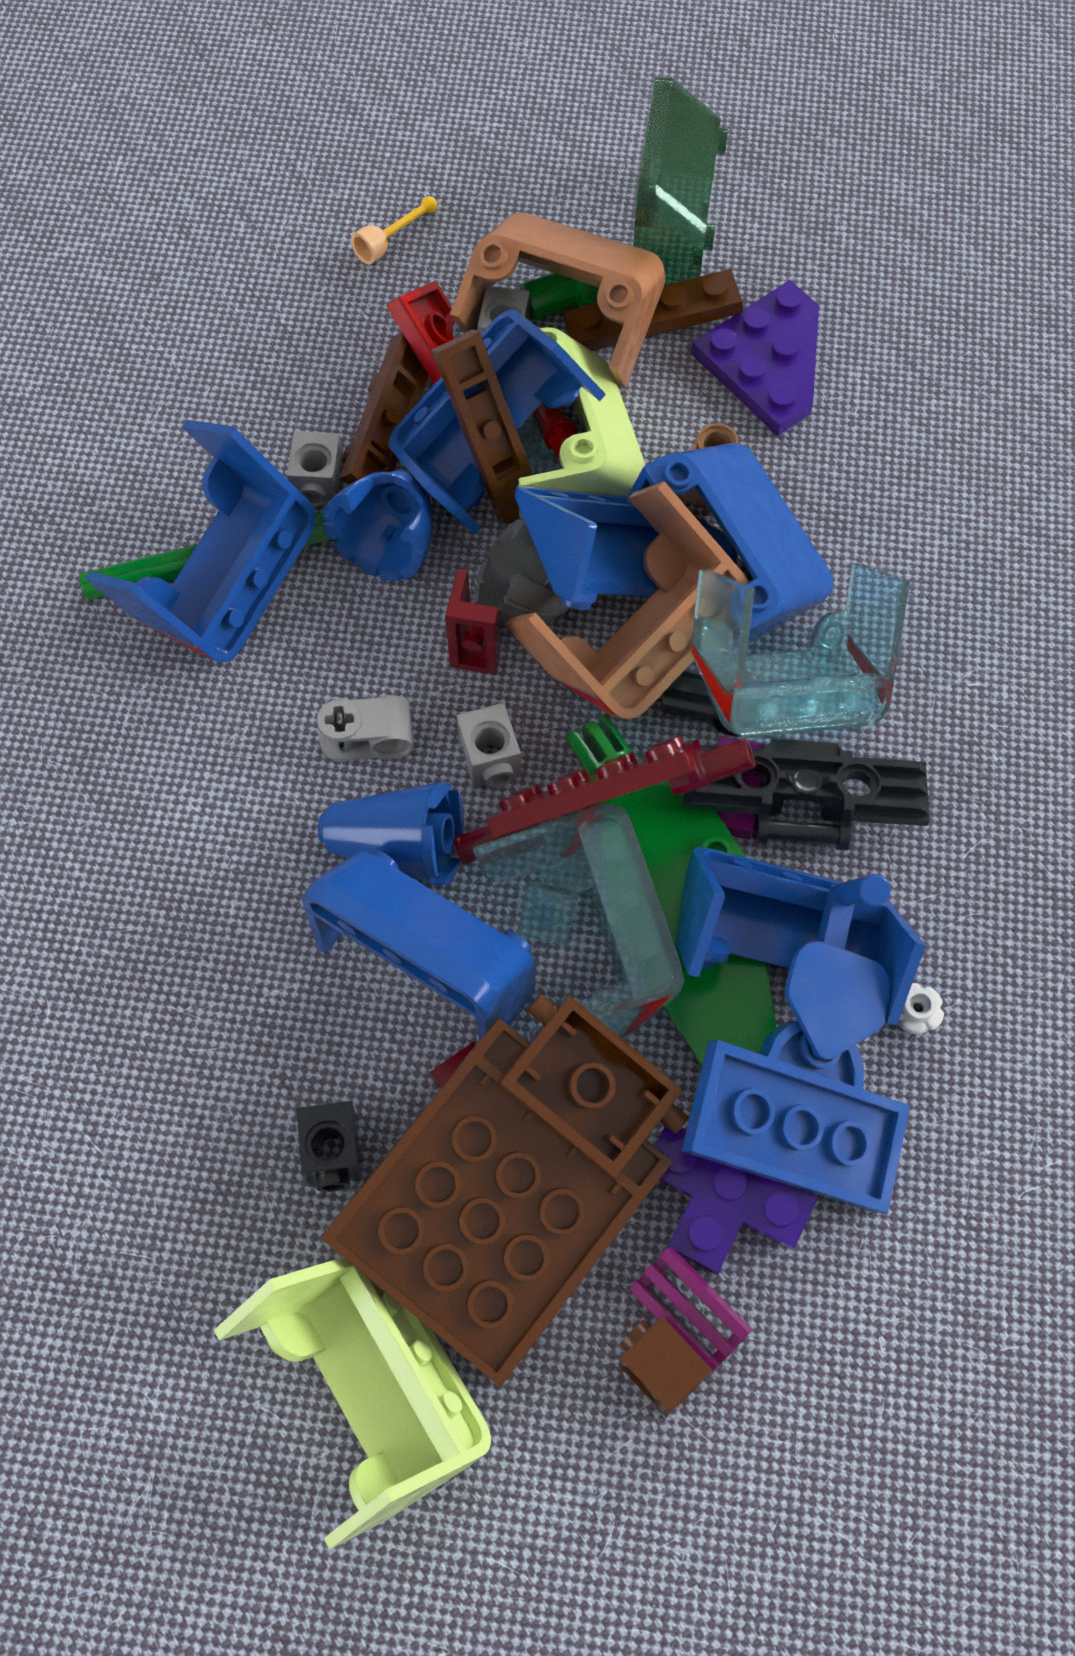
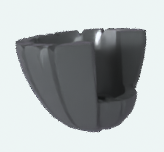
(516, 578)

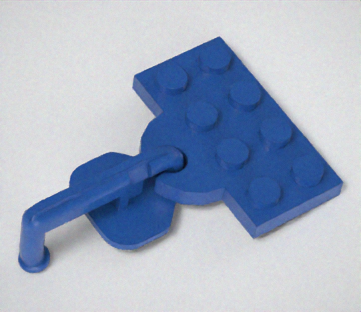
(801, 1116)

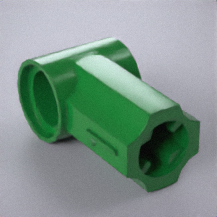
(556, 293)

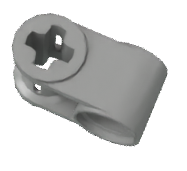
(372, 728)

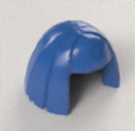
(382, 524)

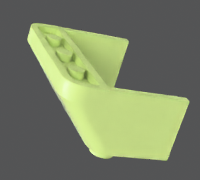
(607, 452)
(385, 1377)

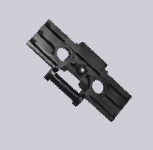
(817, 774)

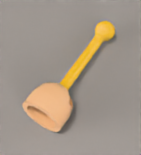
(371, 241)

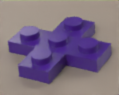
(725, 1201)

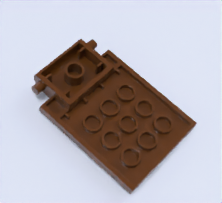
(512, 1182)

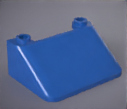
(757, 523)
(593, 543)

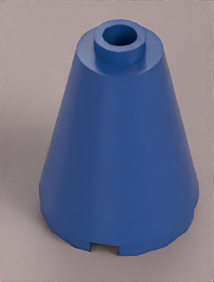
(407, 824)

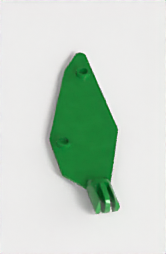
(734, 996)

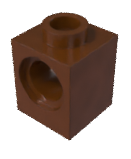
(662, 1364)

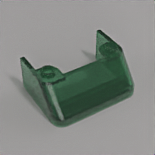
(677, 180)

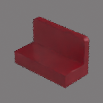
(471, 630)

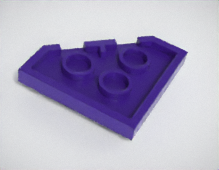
(767, 356)

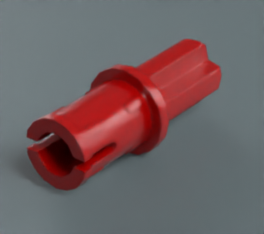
(554, 427)

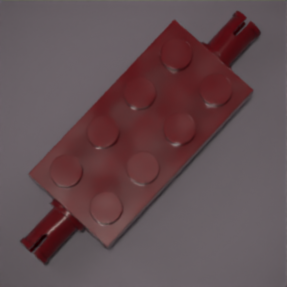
(669, 760)

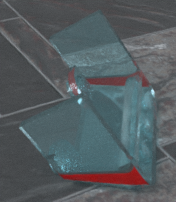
(833, 685)
(601, 856)

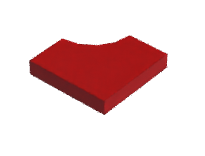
(425, 322)

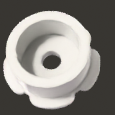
(929, 1018)

